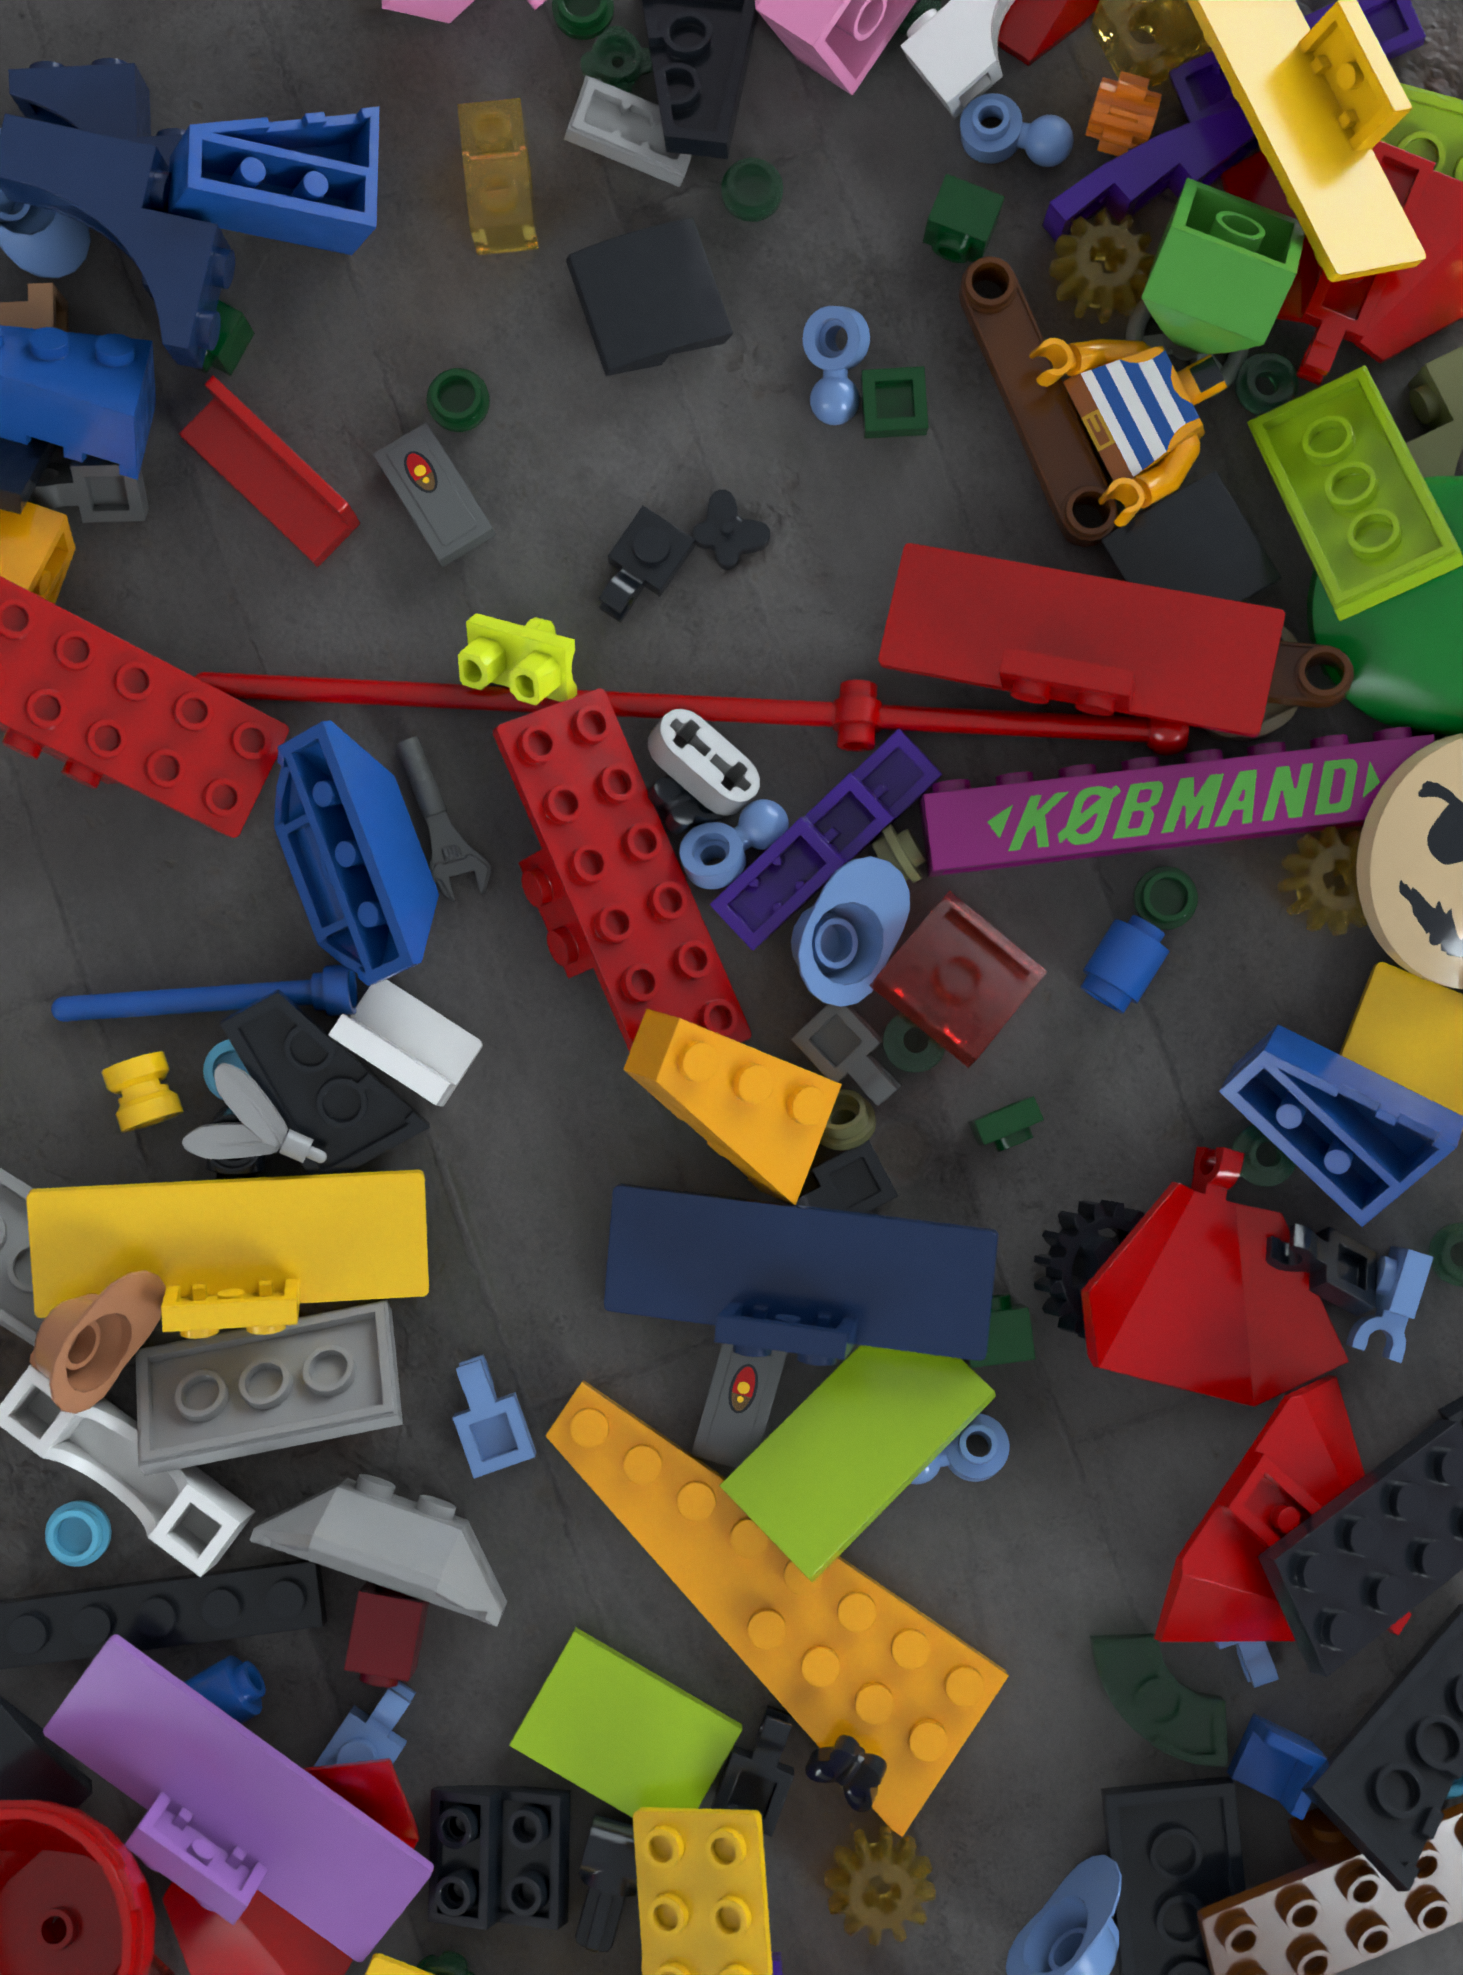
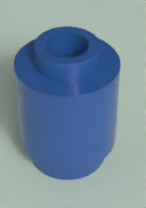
(1124, 963)
(232, 1687)

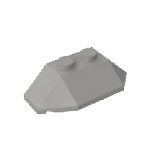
(391, 1543)

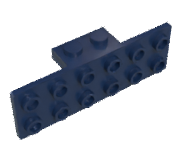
(800, 1275)

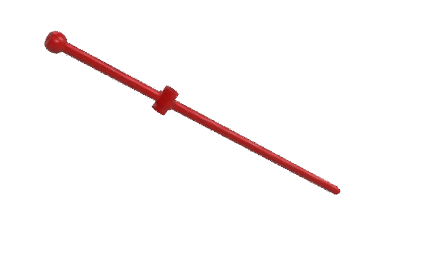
(854, 715)

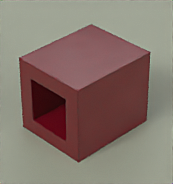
(385, 1635)

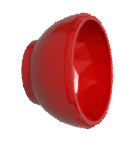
(73, 1869)

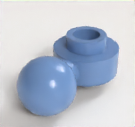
(1045, 140)
(835, 395)
(757, 827)
(965, 1464)

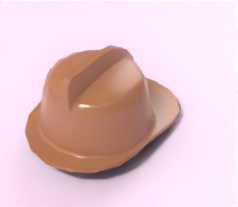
(94, 1337)

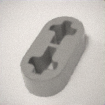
(703, 762)

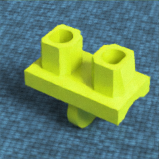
(520, 657)

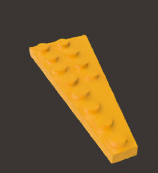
(829, 1650)

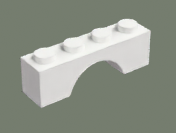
(958, 49)
(178, 1508)

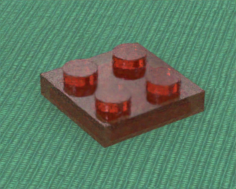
(958, 979)

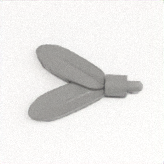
(260, 1129)

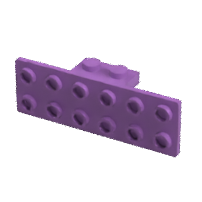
(231, 1807)

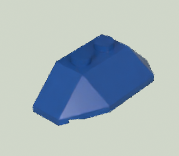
(353, 854)

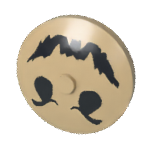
(1414, 864)

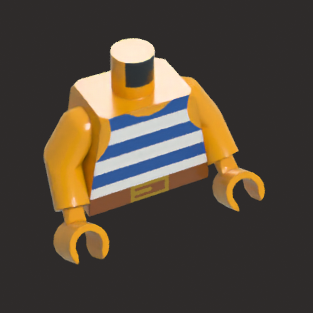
(1135, 412)

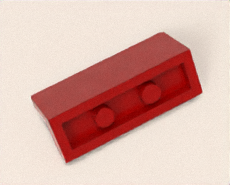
(269, 475)

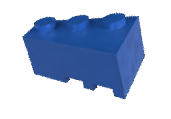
(282, 179)
(78, 393)
(1340, 1121)

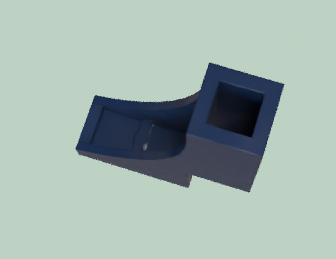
(95, 98)
(121, 194)

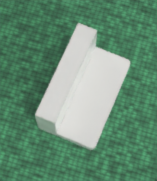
(408, 1041)

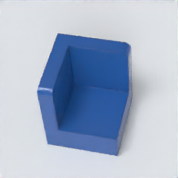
(1276, 1763)

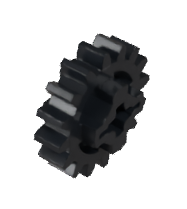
(1077, 1256)

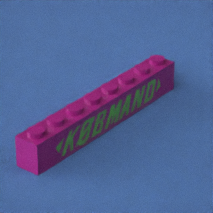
(1158, 805)

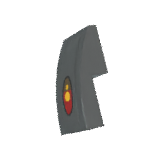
(434, 494)
(737, 1406)

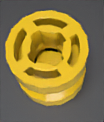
(144, 1097)

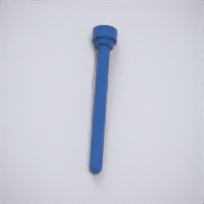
(327, 990)

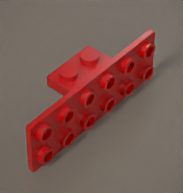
(1082, 640)
(128, 715)
(610, 872)

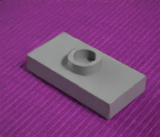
(624, 131)

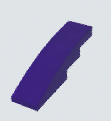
(1205, 90)
(1135, 178)
(826, 839)

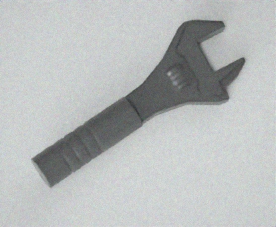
(449, 850)

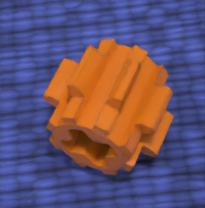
(1123, 113)

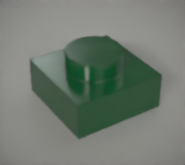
(894, 402)
(1008, 1124)

